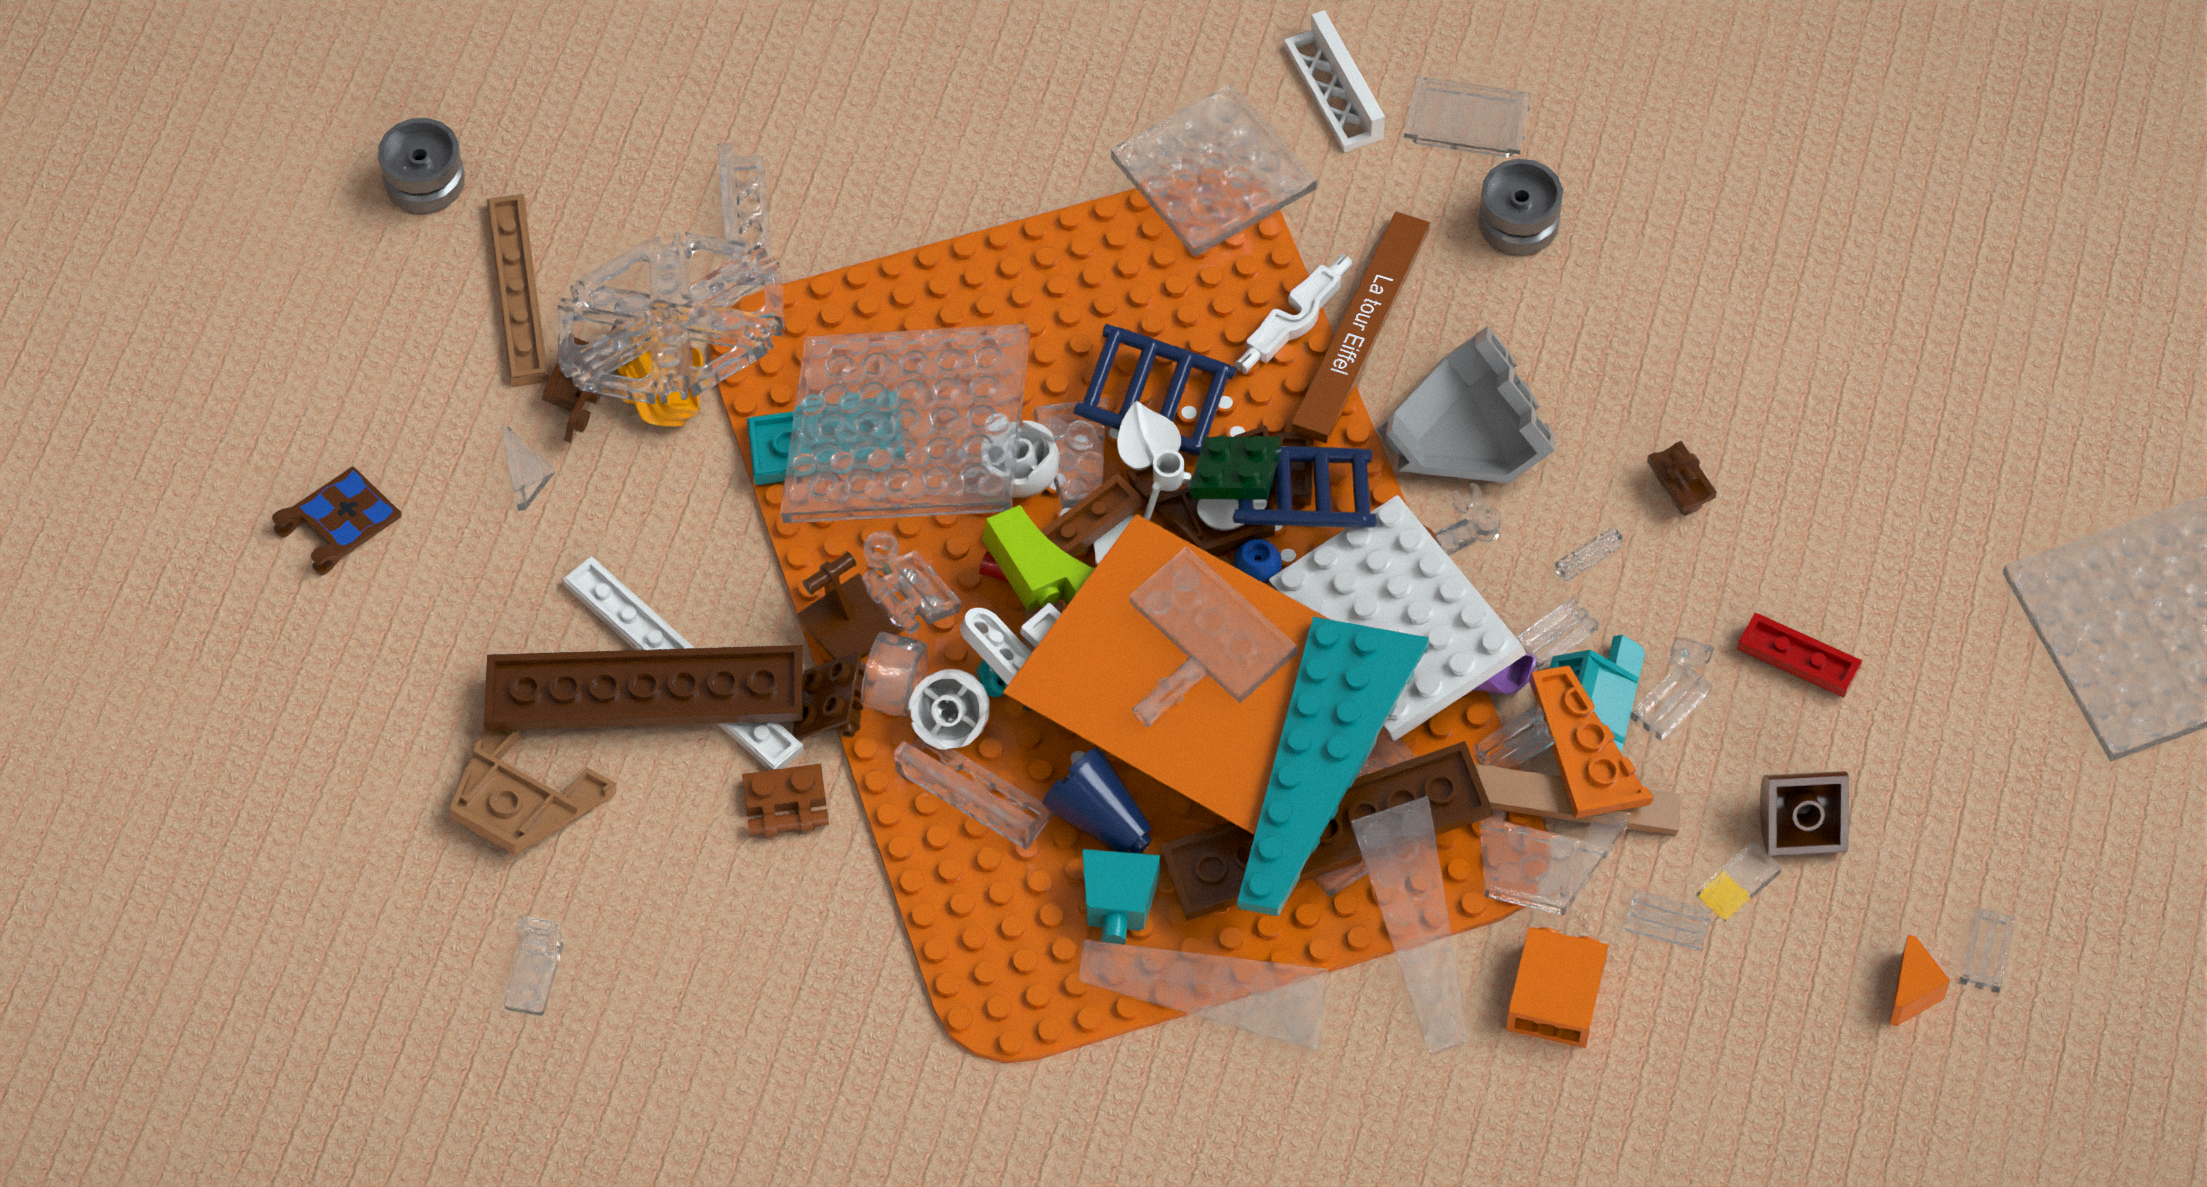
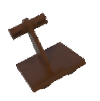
(846, 616)

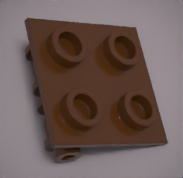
(832, 697)

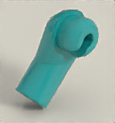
(990, 680)

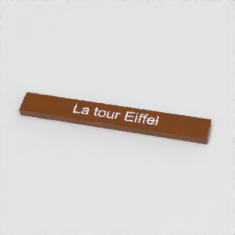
(1360, 327)

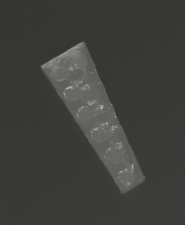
(1408, 886)
(1240, 993)

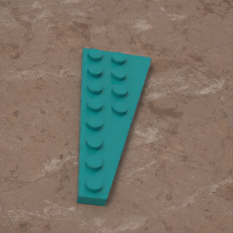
(1333, 721)

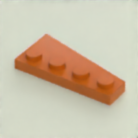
(1585, 750)

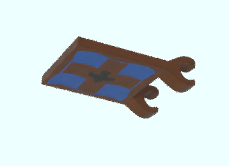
(341, 514)

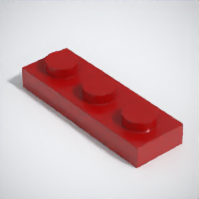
(1799, 654)

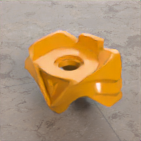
(675, 411)

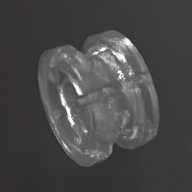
(884, 540)

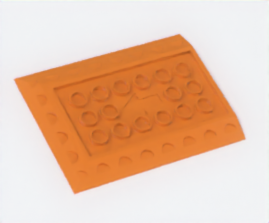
(1109, 656)

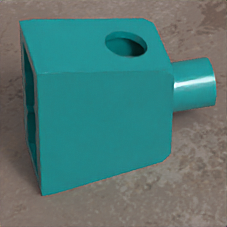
(1119, 891)

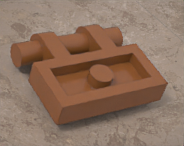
(785, 791)

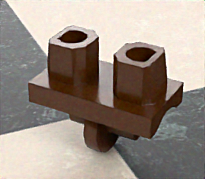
(1682, 477)

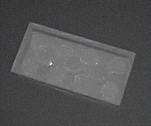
(1213, 624)

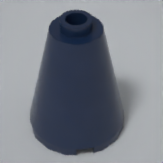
(1099, 804)

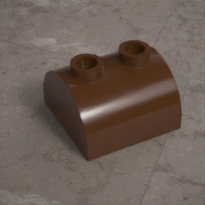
(1805, 812)

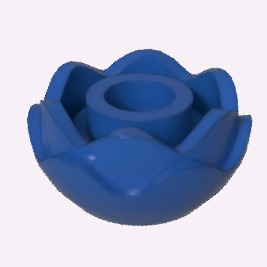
(1258, 549)

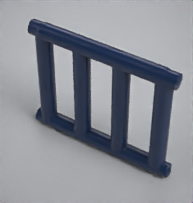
(1149, 349)
(1323, 515)

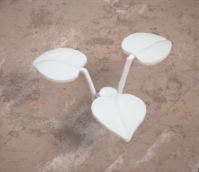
(1154, 440)

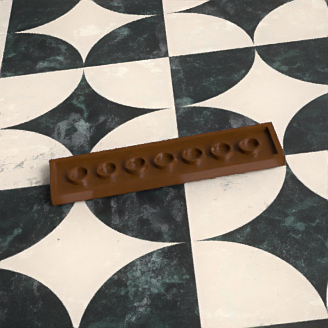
(644, 687)
(1212, 862)

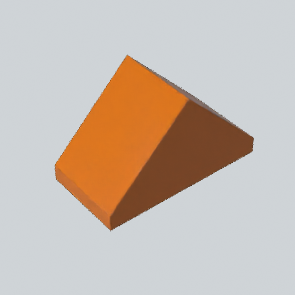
(1919, 982)

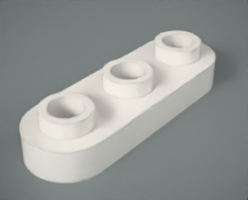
(994, 642)

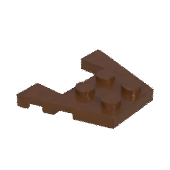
(1181, 512)

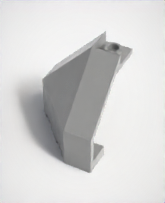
(1470, 417)

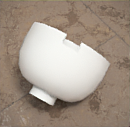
(1036, 460)
(949, 709)

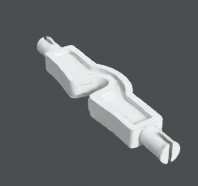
(1281, 326)

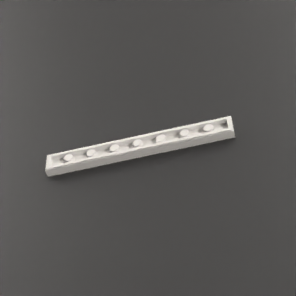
(647, 631)

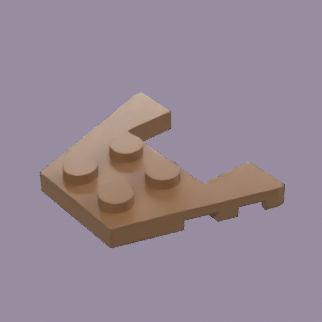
(513, 806)

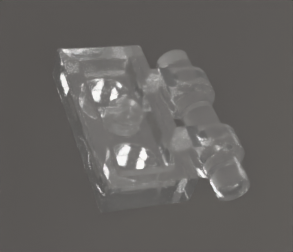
(918, 584)

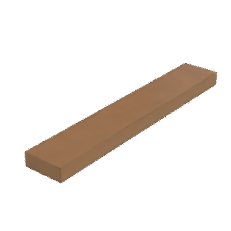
(517, 290)
(1546, 797)

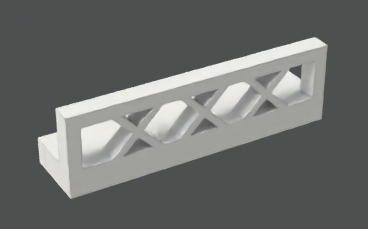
(1348, 78)

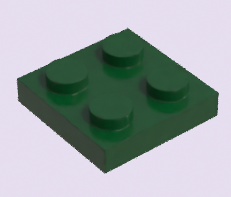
(1235, 468)

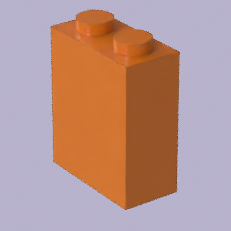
(1557, 986)

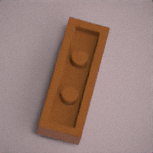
(1094, 516)

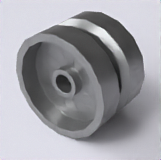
(421, 165)
(1520, 206)

